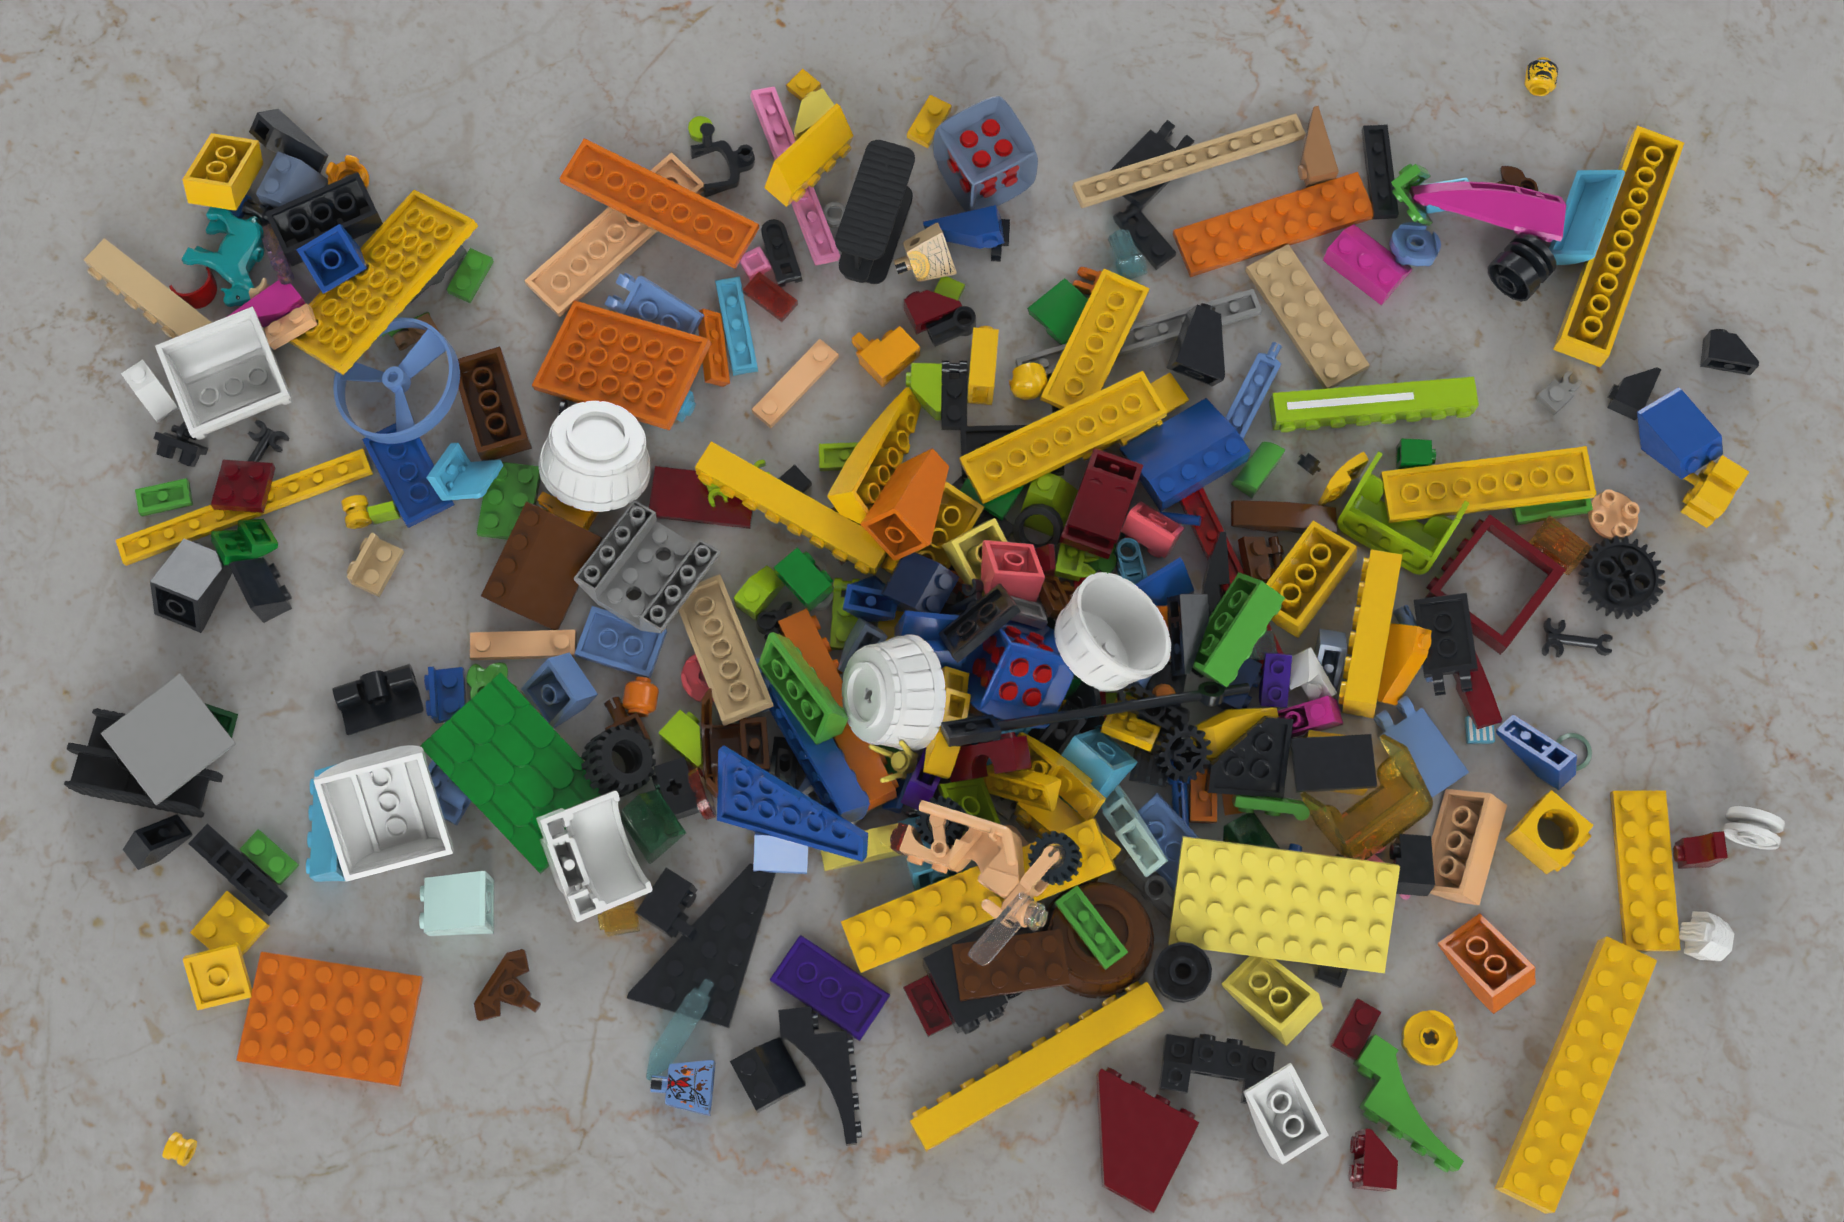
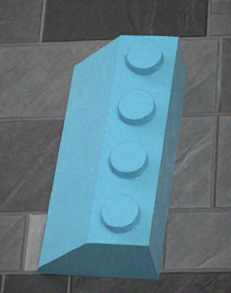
(323, 859)

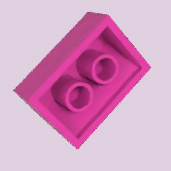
(1366, 263)

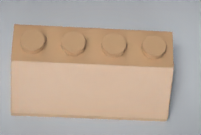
(1465, 844)

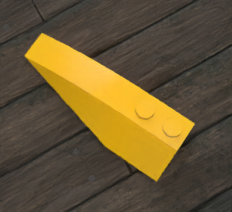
(875, 458)

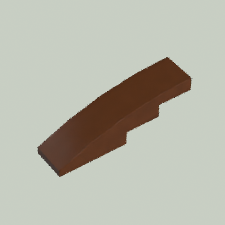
(1281, 516)

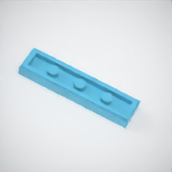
(736, 326)

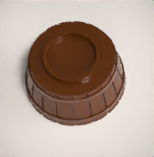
(1130, 925)

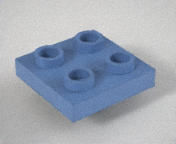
(450, 797)

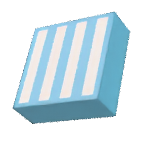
(1478, 736)

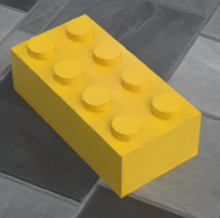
(1057, 820)

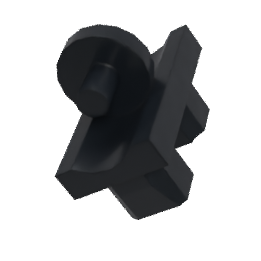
(169, 442)

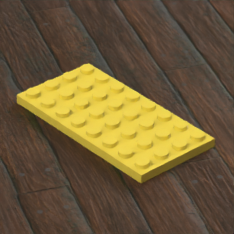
(1284, 904)

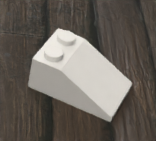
(1284, 1115)

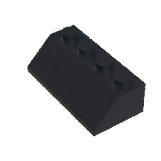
(315, 213)

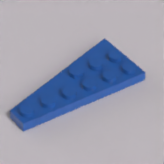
(769, 806)

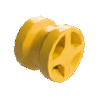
(179, 1149)

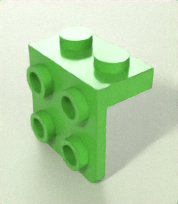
(1409, 177)

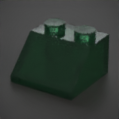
(651, 824)

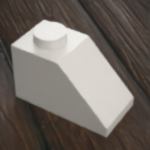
(150, 391)

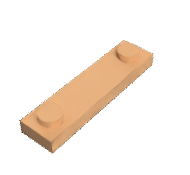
(795, 383)
(522, 644)

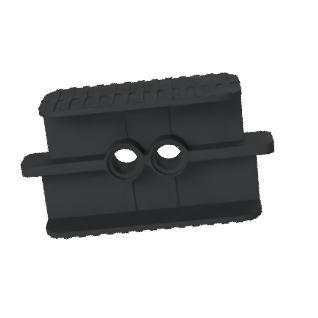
(875, 212)
(104, 775)

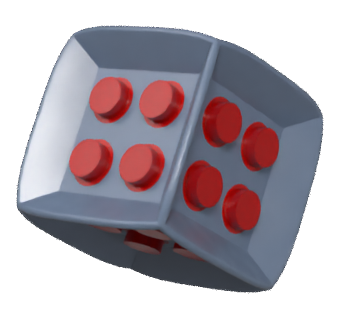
(985, 154)

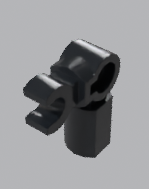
(768, 620)

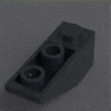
(281, 135)

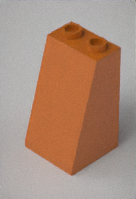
(908, 505)

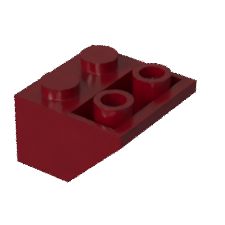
(1373, 1165)

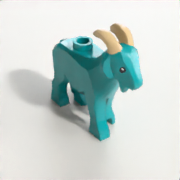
(235, 255)

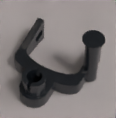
(738, 160)

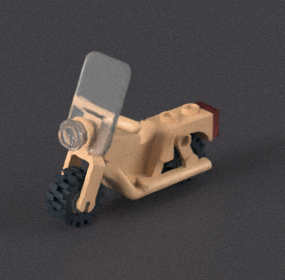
(1000, 861)

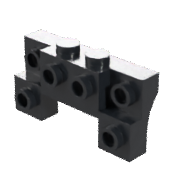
(1214, 1059)

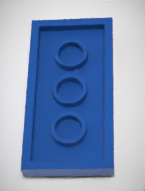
(404, 474)

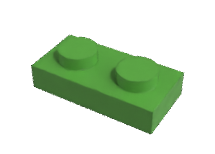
(470, 275)
(164, 497)
(269, 857)

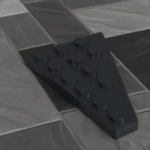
(715, 953)

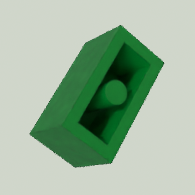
(804, 579)

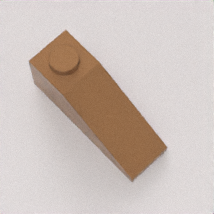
(1317, 158)

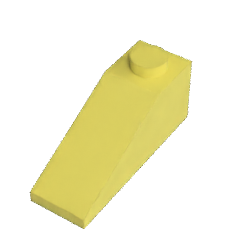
(877, 849)

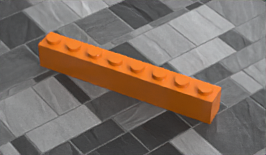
(866, 763)

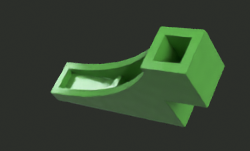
(1392, 1106)

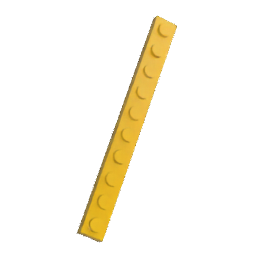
(206, 519)

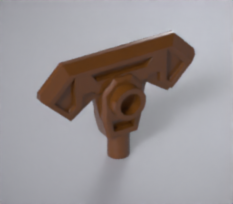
(505, 988)

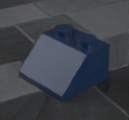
(920, 584)

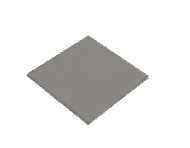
(168, 739)

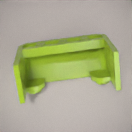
(1368, 523)

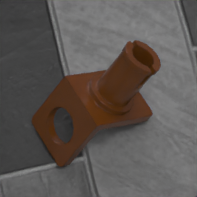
(621, 717)

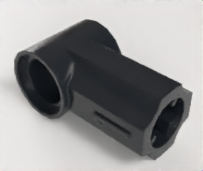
(949, 327)

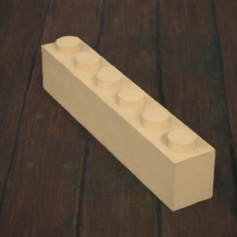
(143, 290)

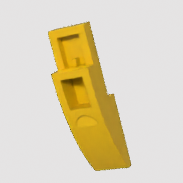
(939, 756)
(1075, 784)

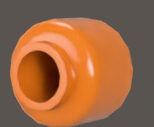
(640, 697)

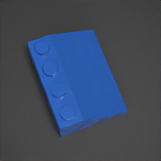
(1186, 453)

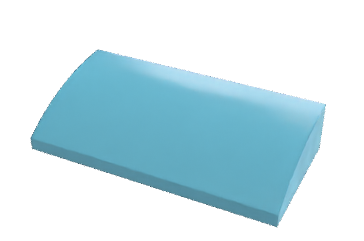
(1586, 215)

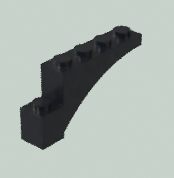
(830, 1057)

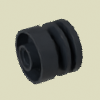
(1522, 267)
(1183, 955)

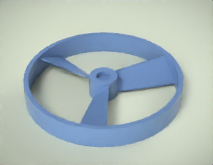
(398, 380)

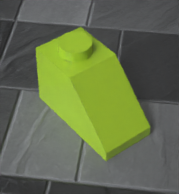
(926, 385)
(758, 592)
(684, 737)

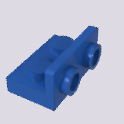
(446, 692)

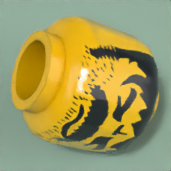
(1541, 76)

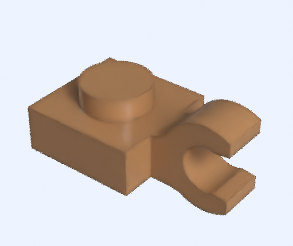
(407, 338)

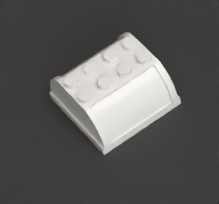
(223, 373)
(383, 811)

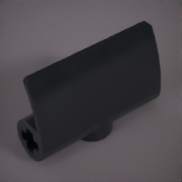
(378, 699)

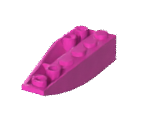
(1498, 204)

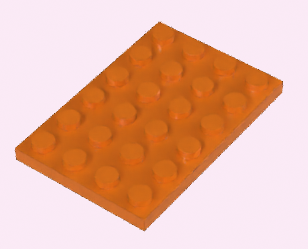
(622, 363)
(330, 1019)

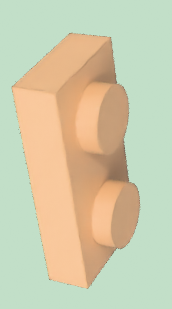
(290, 326)

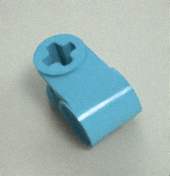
(1131, 567)

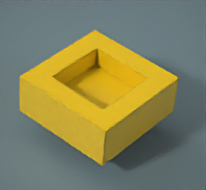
(802, 84)

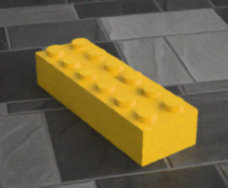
(1372, 628)

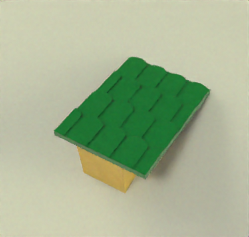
(510, 764)

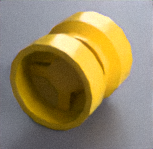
(356, 511)

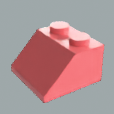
(1152, 530)
(1014, 567)

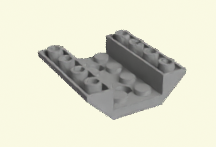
(629, 563)

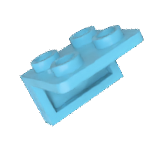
(459, 478)

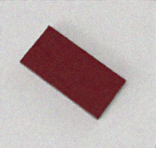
(683, 497)

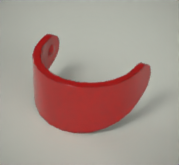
(202, 296)

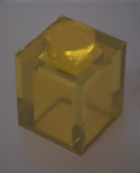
(619, 919)

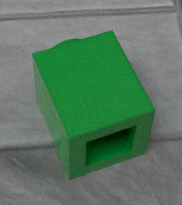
(1414, 453)

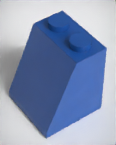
(1678, 434)

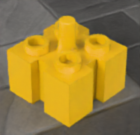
(1712, 490)

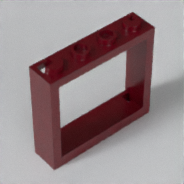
(1528, 551)

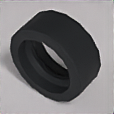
(1038, 509)

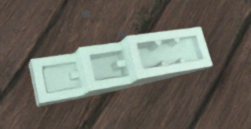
(1133, 832)

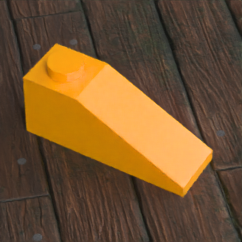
(1404, 656)

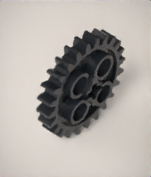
(1642, 569)

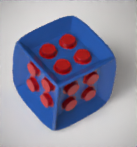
(1017, 673)

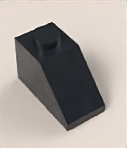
(1727, 353)
(1633, 393)
(156, 841)

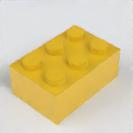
(223, 171)

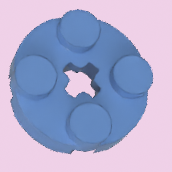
(1421, 255)

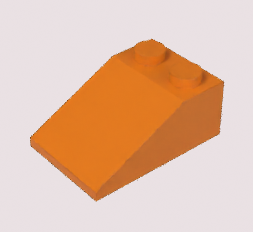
(1488, 963)

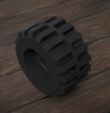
(631, 748)

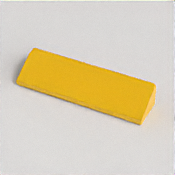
(1024, 787)

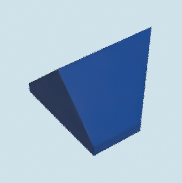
(866, 602)

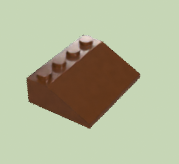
(540, 566)

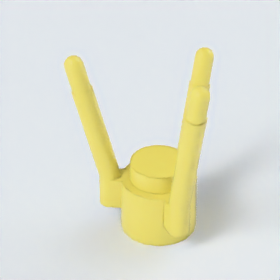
(902, 761)

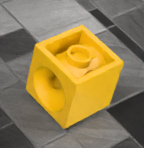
(1572, 824)

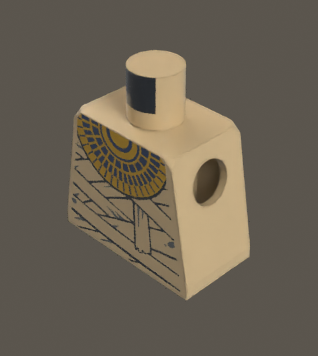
(926, 255)

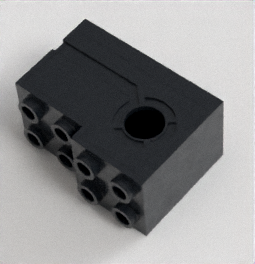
(969, 1013)

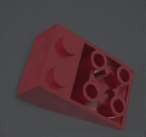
(1105, 495)

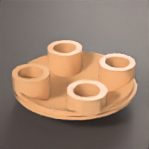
(1613, 515)

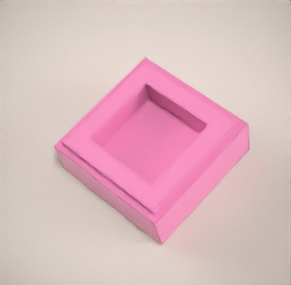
(754, 262)

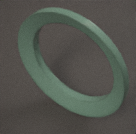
(1586, 743)

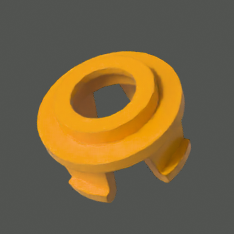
(348, 167)

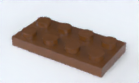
(1022, 965)

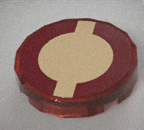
(705, 800)

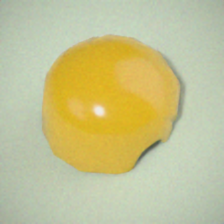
(1028, 381)

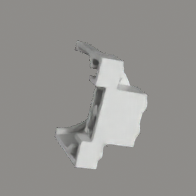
(592, 854)

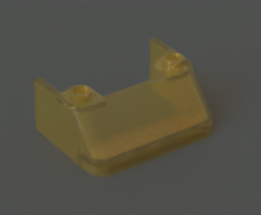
(1382, 813)

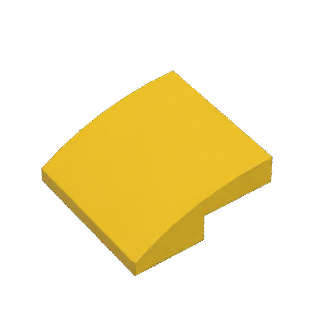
(1339, 482)

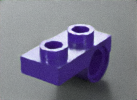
(1275, 680)

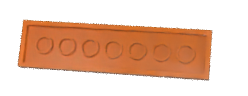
(659, 203)
(1273, 224)

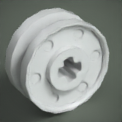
(1753, 827)

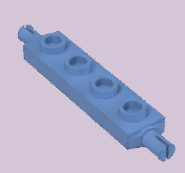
(1254, 390)

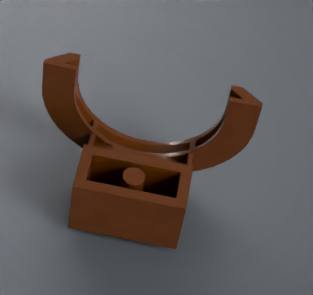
(746, 739)

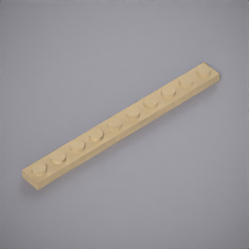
(1188, 160)

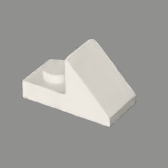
(1310, 675)

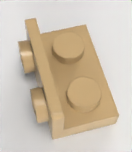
(374, 565)

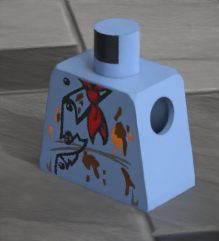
(687, 1086)

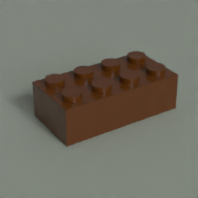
(492, 405)

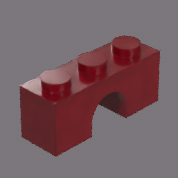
(1006, 754)

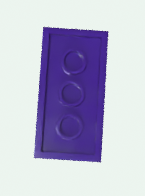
(830, 987)

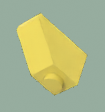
(811, 110)

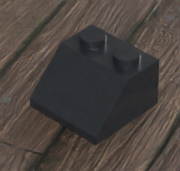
(261, 587)
(767, 1074)

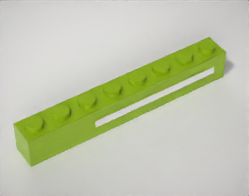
(1373, 404)

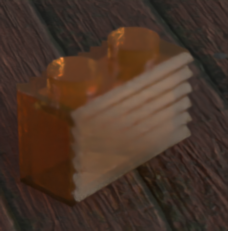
(1560, 544)

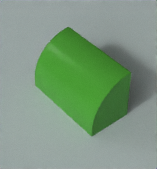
(1258, 468)

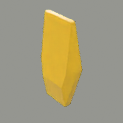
(1230, 725)

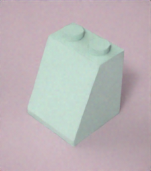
(458, 904)

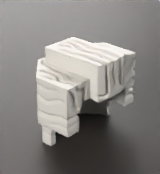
(1707, 937)

